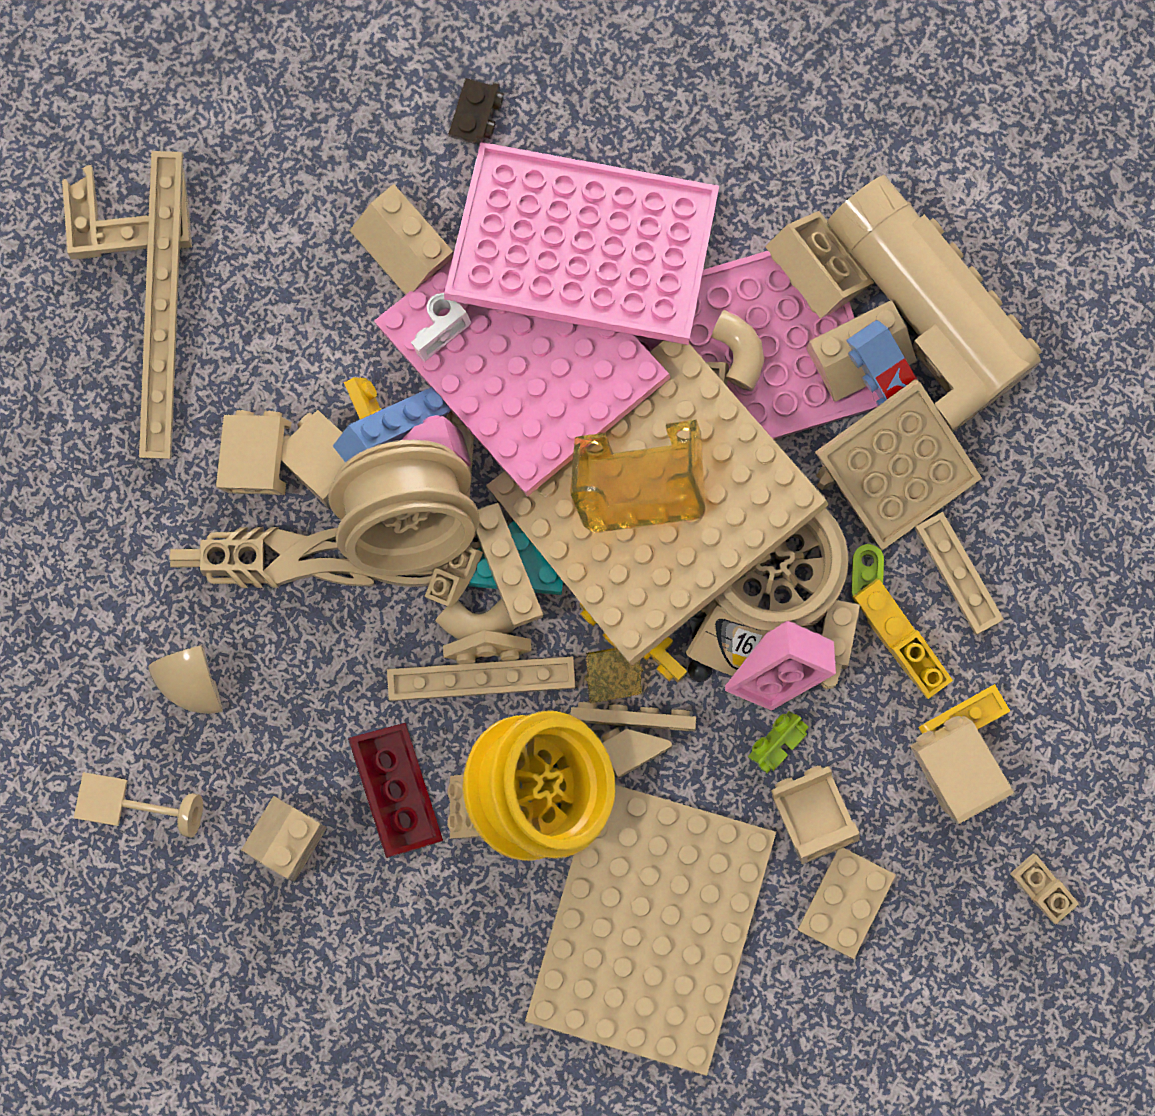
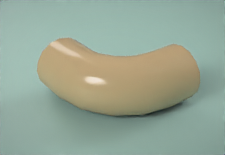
(746, 350)
(462, 623)

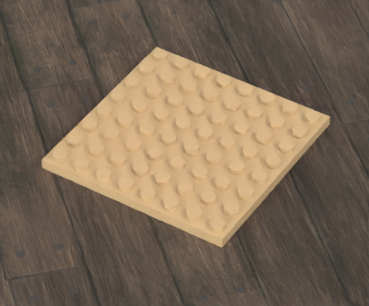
(659, 576)

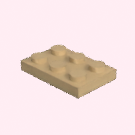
(846, 902)

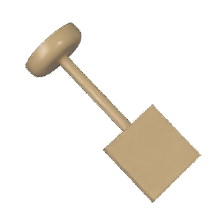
(103, 797)

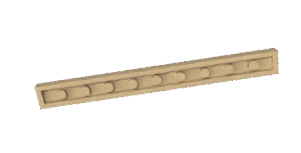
(161, 305)

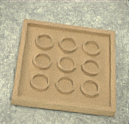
(898, 464)

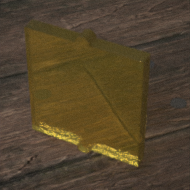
(611, 676)

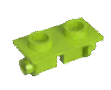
(786, 730)

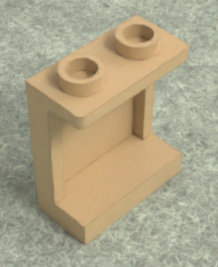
(252, 453)
(814, 814)

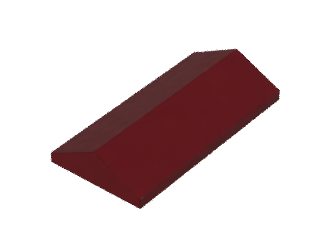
(395, 790)

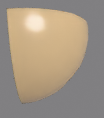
(187, 680)

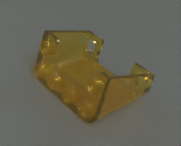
(641, 484)

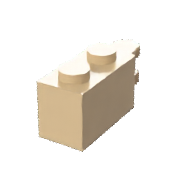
(840, 627)

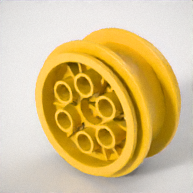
(538, 827)

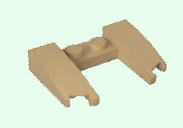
(90, 237)

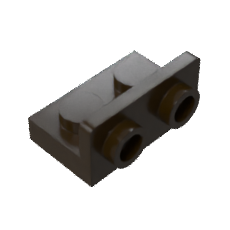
(475, 111)

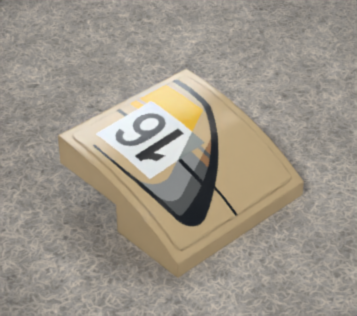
(723, 641)

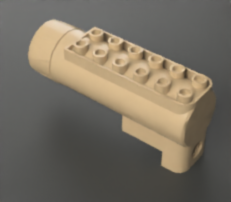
(960, 325)

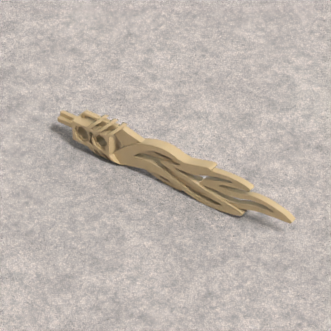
(288, 565)

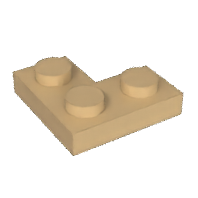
(485, 645)

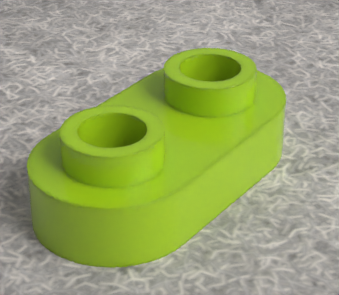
(862, 574)

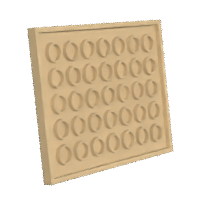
(652, 930)

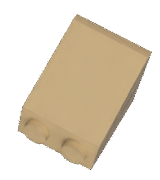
(311, 454)
(960, 769)
(283, 839)

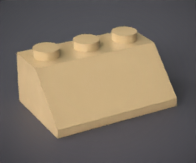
(401, 240)
(818, 264)
(831, 350)

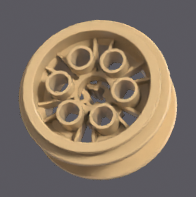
(403, 507)
(825, 585)

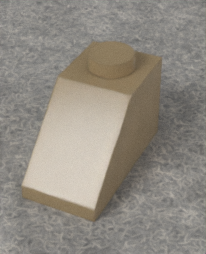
(632, 749)

